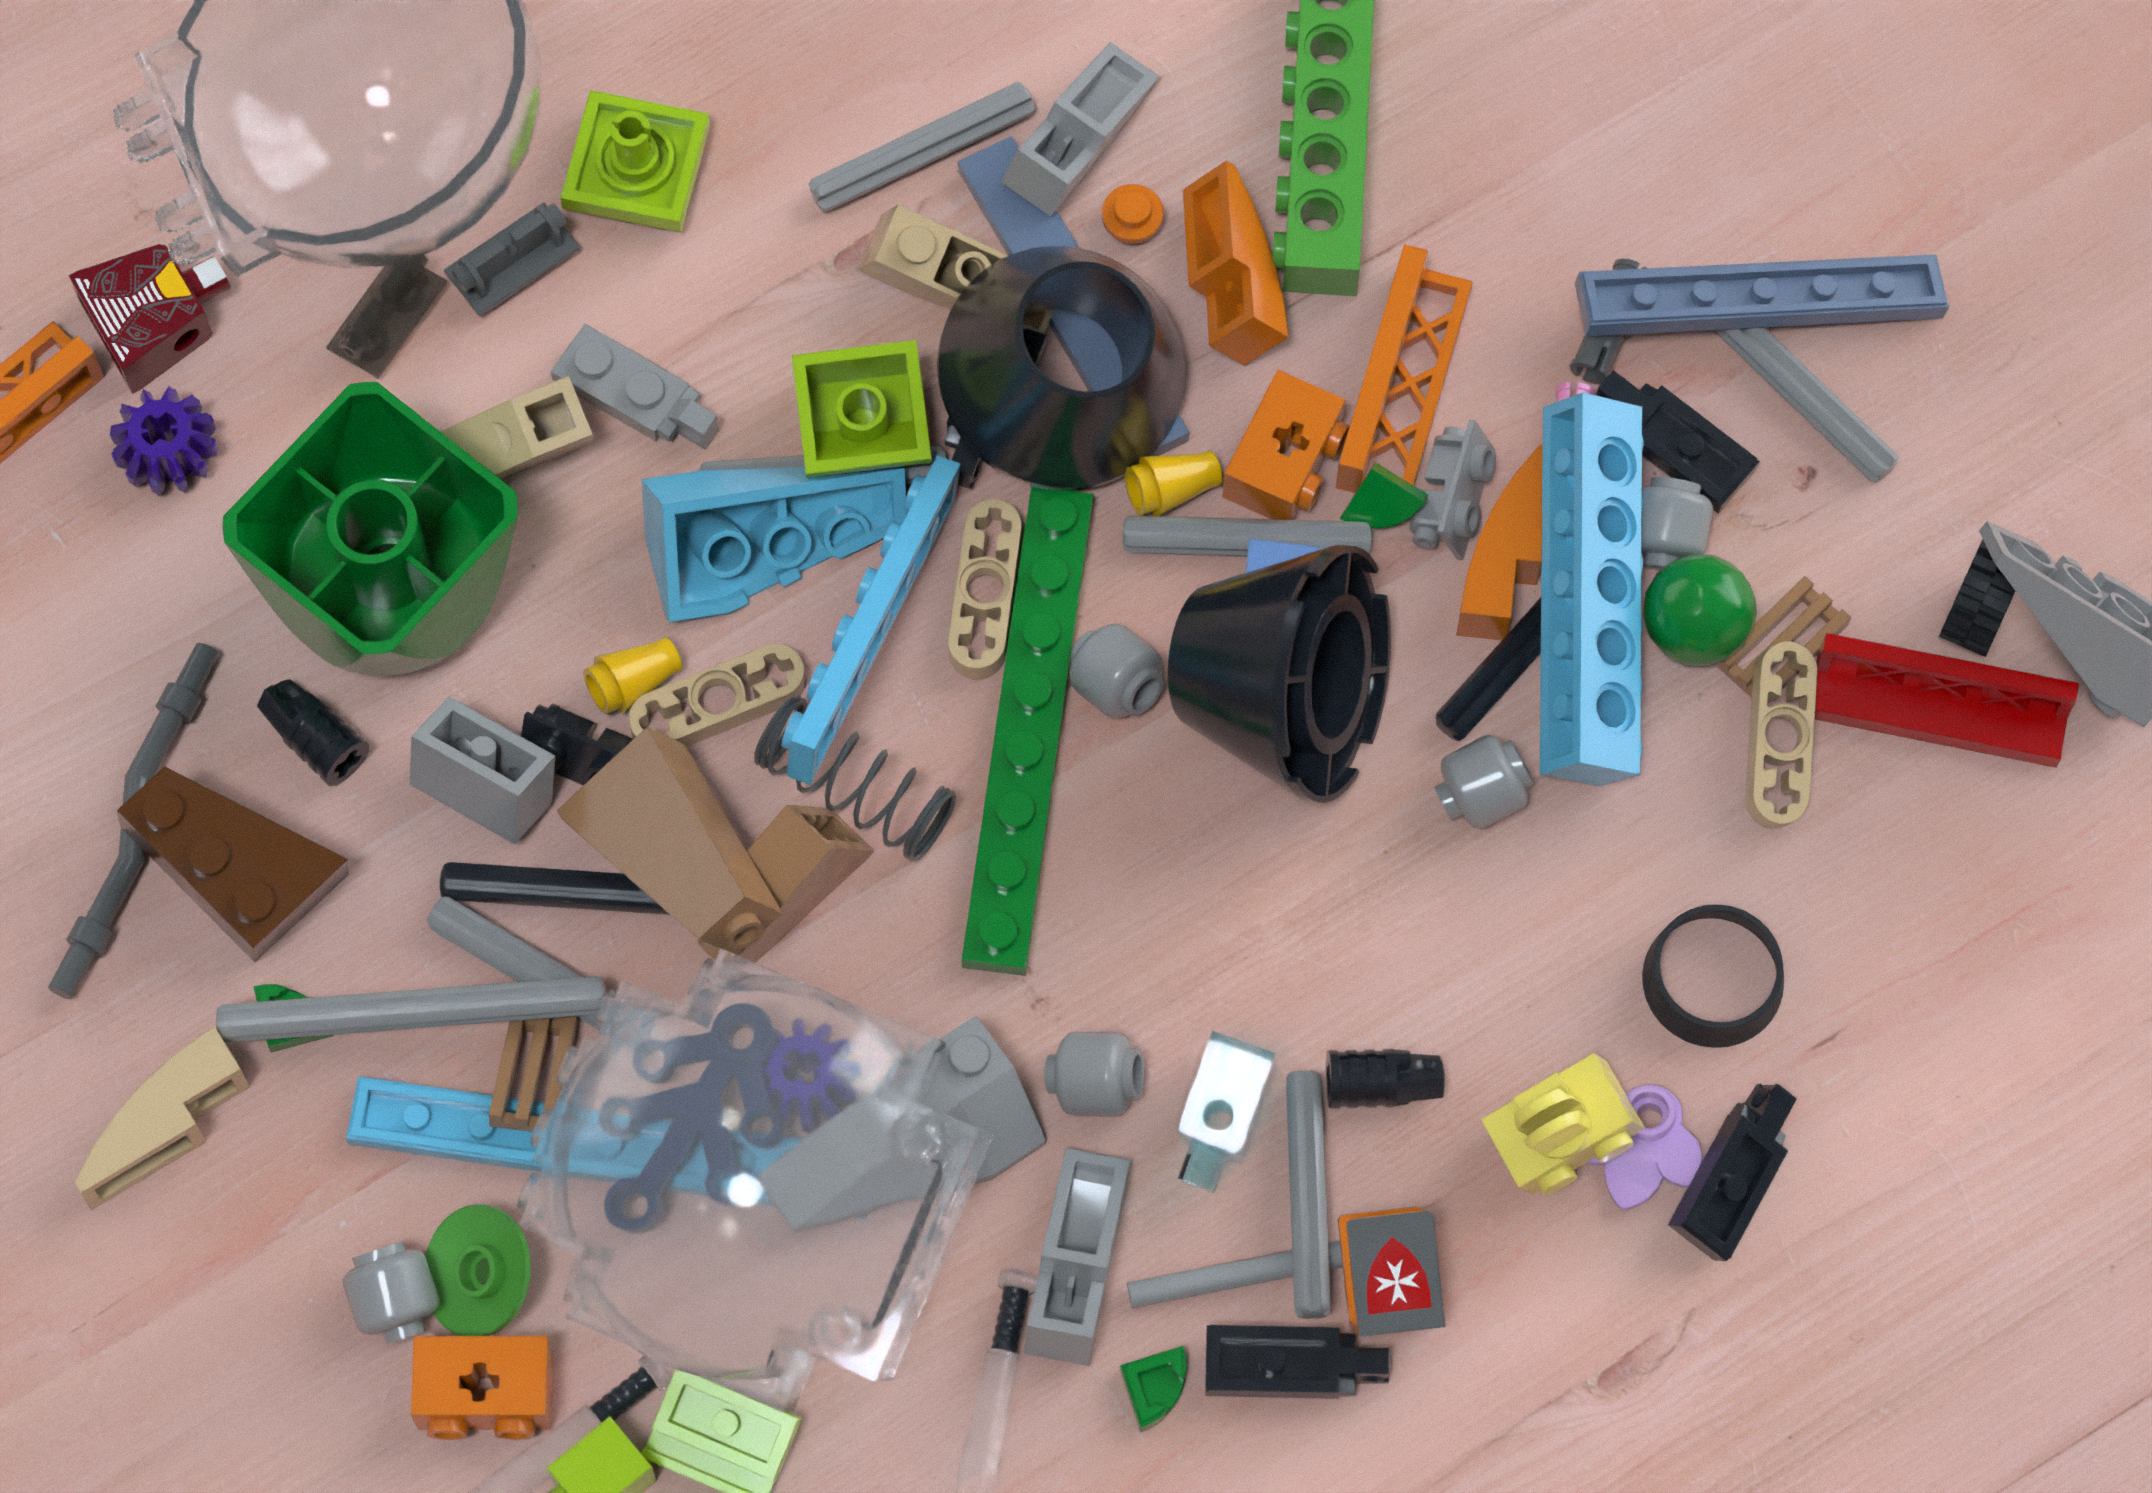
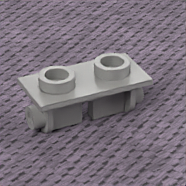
(1463, 465)

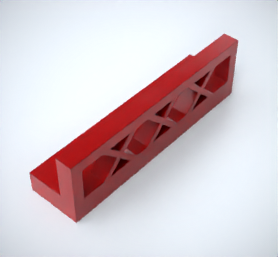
(1943, 700)

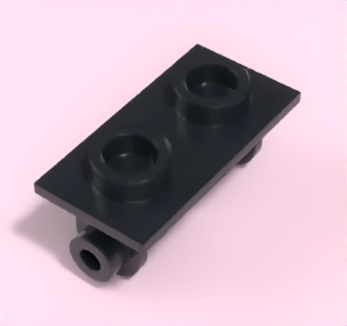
(568, 739)

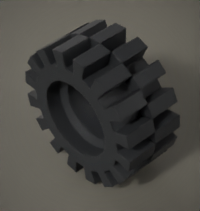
(1978, 605)

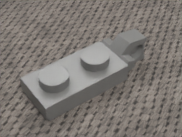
(634, 389)

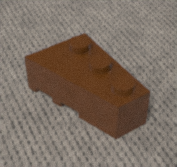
(230, 860)

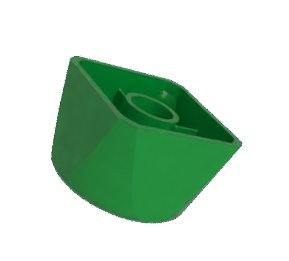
(363, 485)

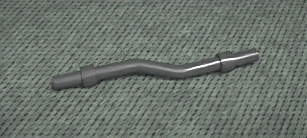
(92, 933)

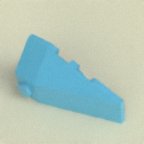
(745, 530)

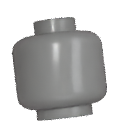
(1673, 521)
(1116, 671)
(1484, 782)
(1095, 1074)
(391, 1292)

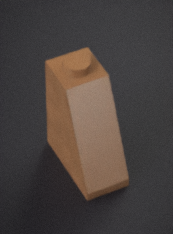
(802, 862)

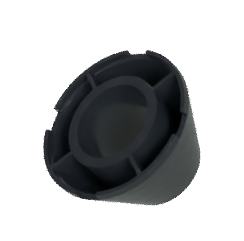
(1022, 417)
(1287, 667)

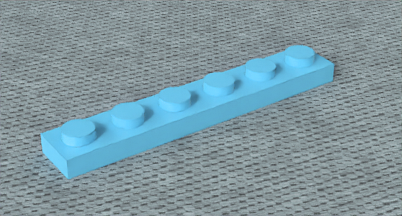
(861, 636)

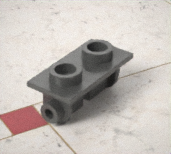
(512, 258)

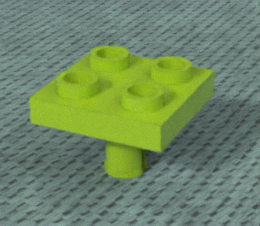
(635, 161)

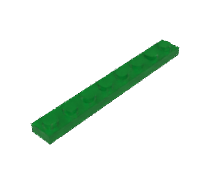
(1027, 732)

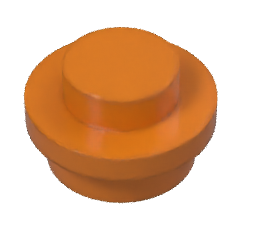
(1132, 214)

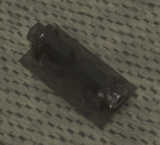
(386, 315)

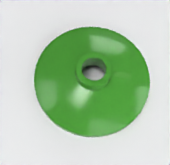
(479, 1270)

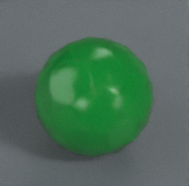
(1699, 610)

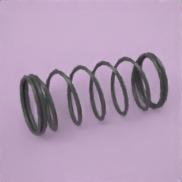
(912, 849)

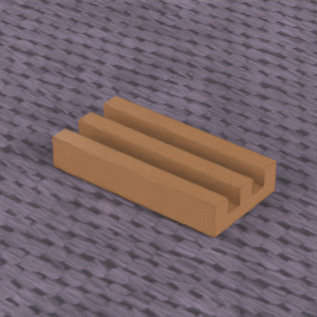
(1817, 605)
(541, 1028)

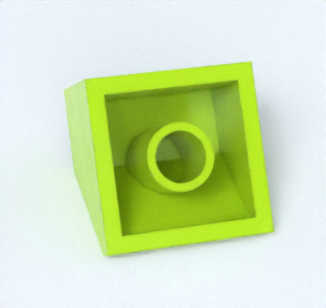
(861, 408)

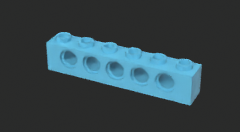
(1591, 590)

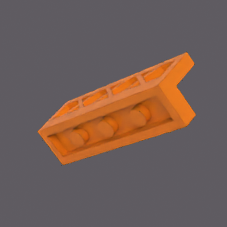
(1386, 361)
(45, 392)

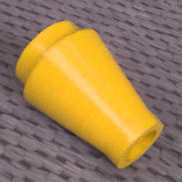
(1170, 480)
(627, 674)

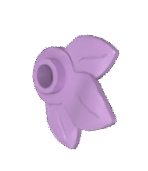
(1657, 1152)

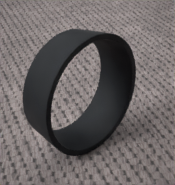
(1701, 1031)

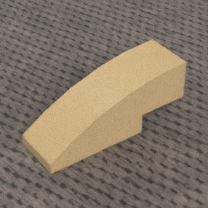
(159, 1118)

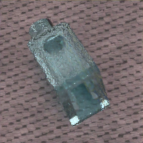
(1230, 1080)

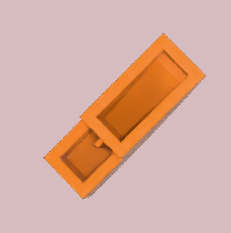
(1232, 266)
(1505, 554)

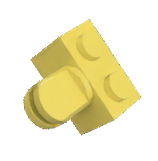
(1564, 1126)

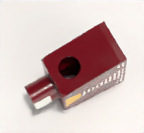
(148, 309)

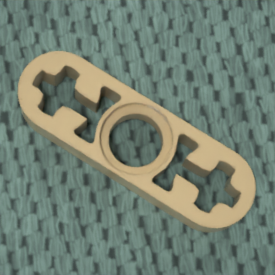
(996, 632)
(1769, 687)
(766, 695)

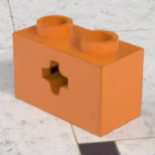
(1287, 415)
(452, 1367)

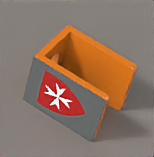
(1391, 1271)

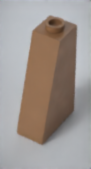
(672, 839)

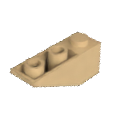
(930, 260)
(525, 429)

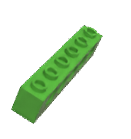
(1328, 258)

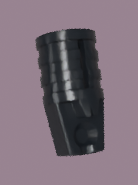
(313, 731)
(1381, 1078)

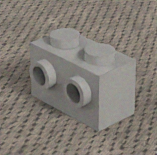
(482, 770)

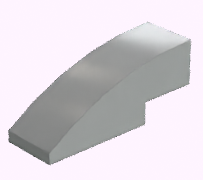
(1079, 129)
(1076, 1257)

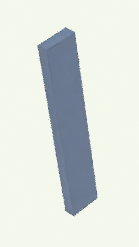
(1024, 227)
(1760, 295)

